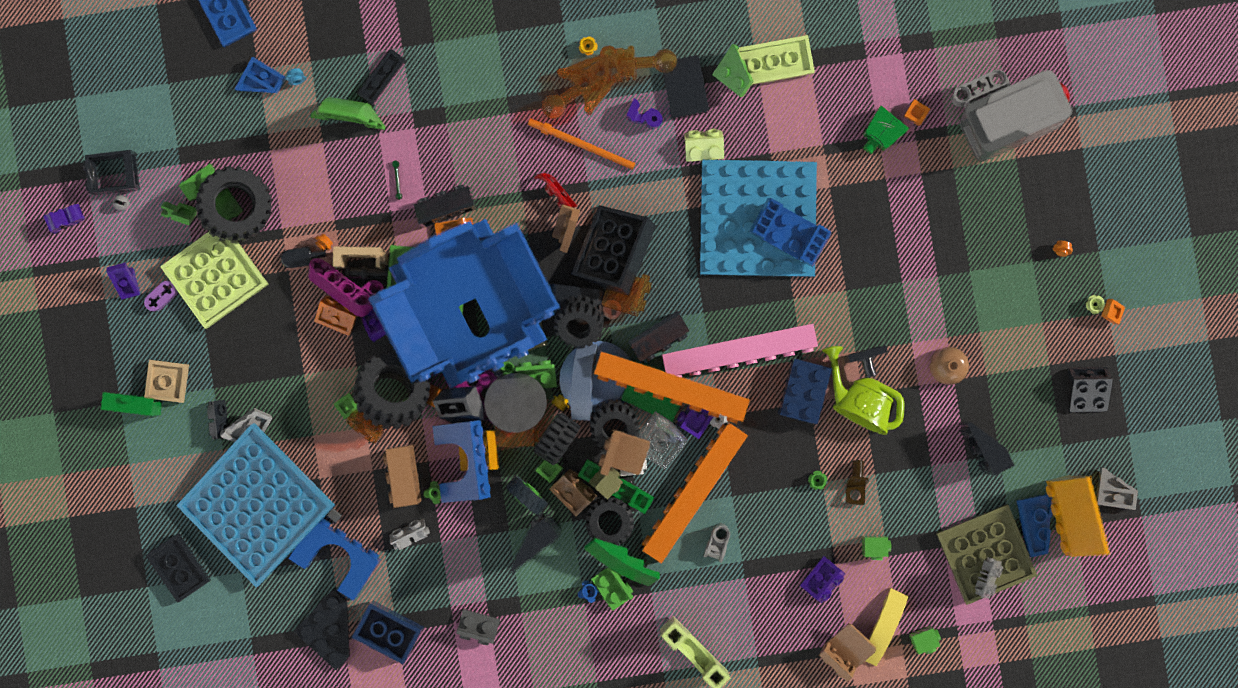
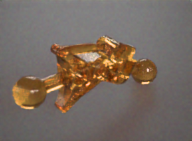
(599, 86)

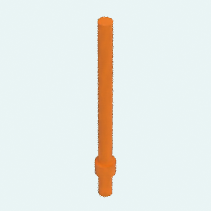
(547, 129)

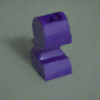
(651, 117)
(64, 217)

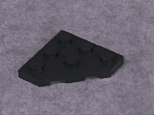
(328, 629)

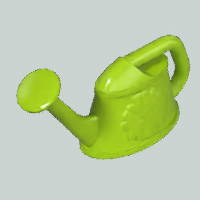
(865, 400)

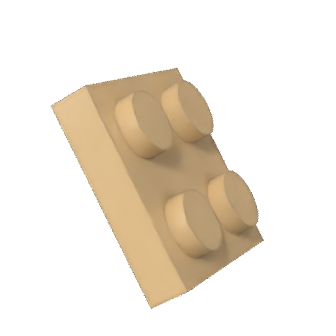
(166, 381)

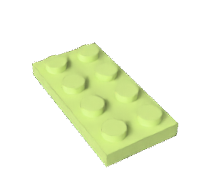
(778, 59)

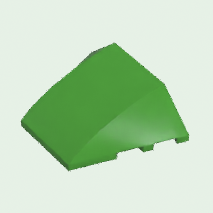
(348, 111)

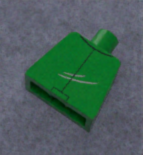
(883, 130)

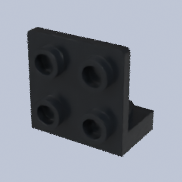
(1090, 389)

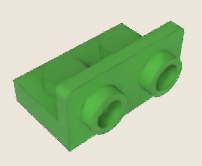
(612, 588)

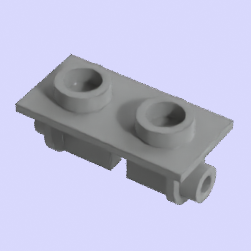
(401, 537)

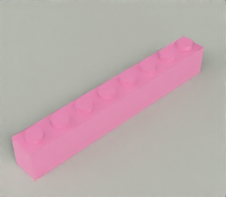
(741, 350)

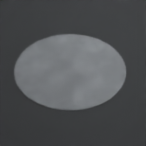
(515, 402)

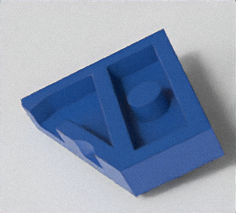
(260, 78)

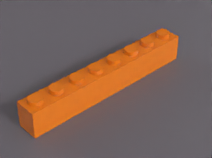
(671, 386)
(694, 492)

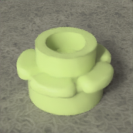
(1095, 299)

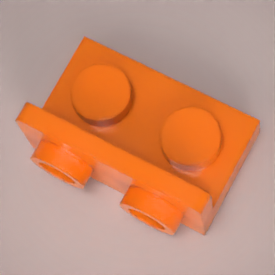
(335, 316)

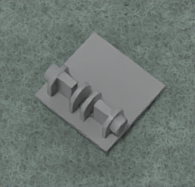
(995, 570)

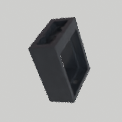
(131, 172)

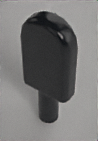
(300, 257)

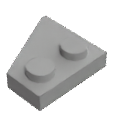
(237, 428)
(1115, 492)

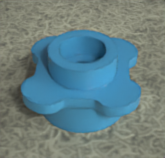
(295, 76)

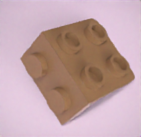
(624, 453)
(847, 651)

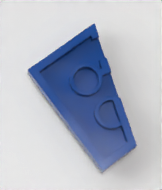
(1035, 523)

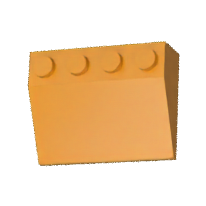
(1077, 516)

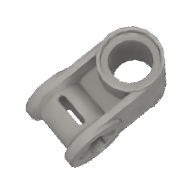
(717, 544)

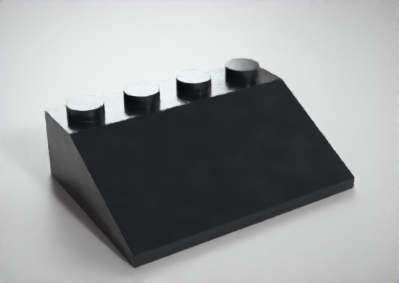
(614, 249)
(540, 535)

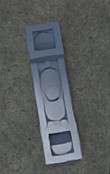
(582, 382)

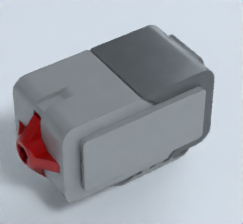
(1010, 113)

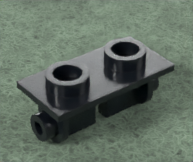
(218, 411)

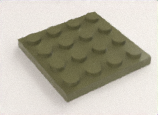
(984, 536)

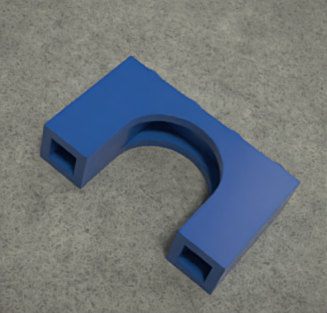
(475, 482)
(362, 561)

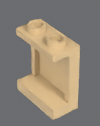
(341, 254)

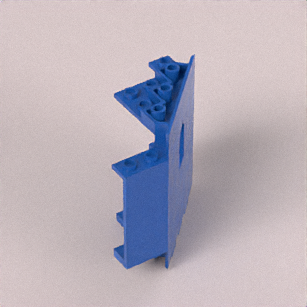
(449, 271)

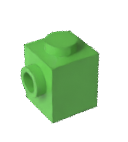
(875, 547)
(925, 640)

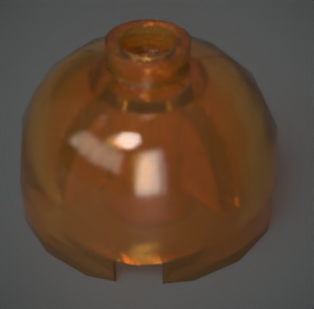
(360, 425)

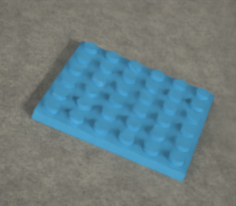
(730, 204)
(255, 505)

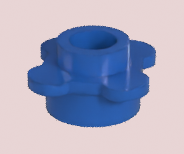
(589, 596)

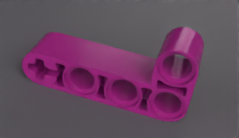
(343, 289)

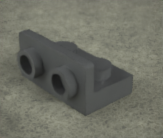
(478, 627)

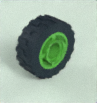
(526, 495)

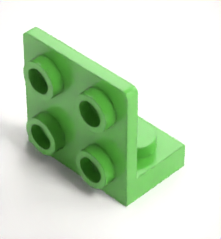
(543, 372)

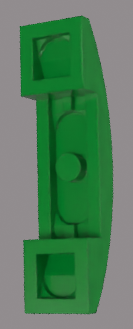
(627, 493)

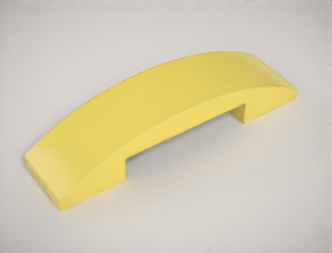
(886, 624)

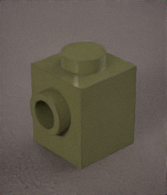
(606, 484)

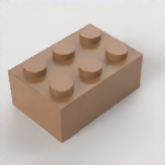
(402, 476)

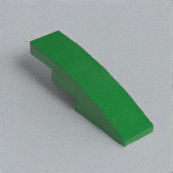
(618, 560)

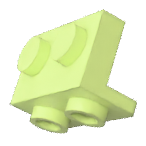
(704, 145)

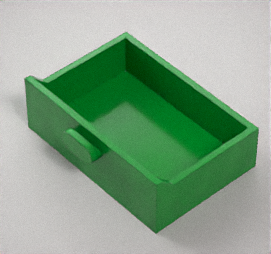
(130, 404)

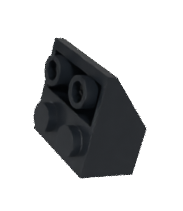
(460, 405)

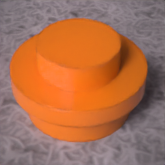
(323, 242)
(1063, 248)

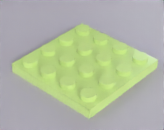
(213, 277)

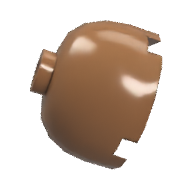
(949, 365)

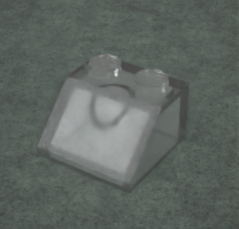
(664, 440)

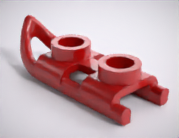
(554, 188)

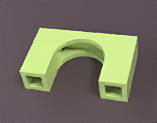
(679, 637)

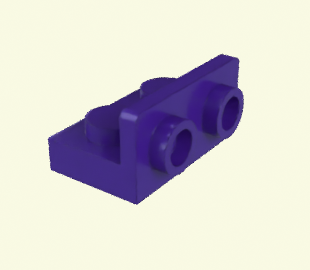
(694, 421)
(823, 580)

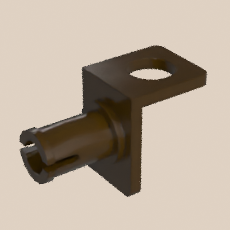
(856, 482)

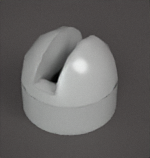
(120, 207)

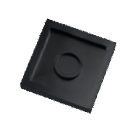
(865, 358)

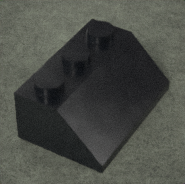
(444, 206)
(659, 337)

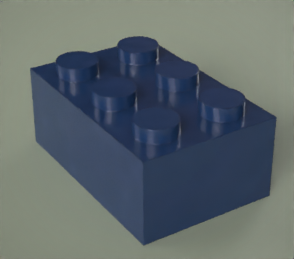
(804, 391)
(387, 632)

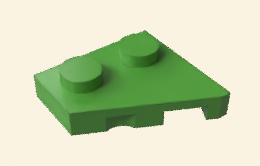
(733, 72)

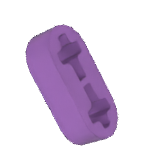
(164, 299)

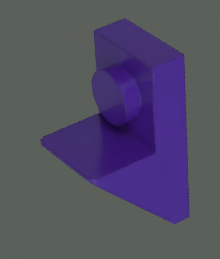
(123, 280)
(373, 325)

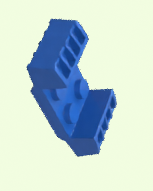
(790, 232)

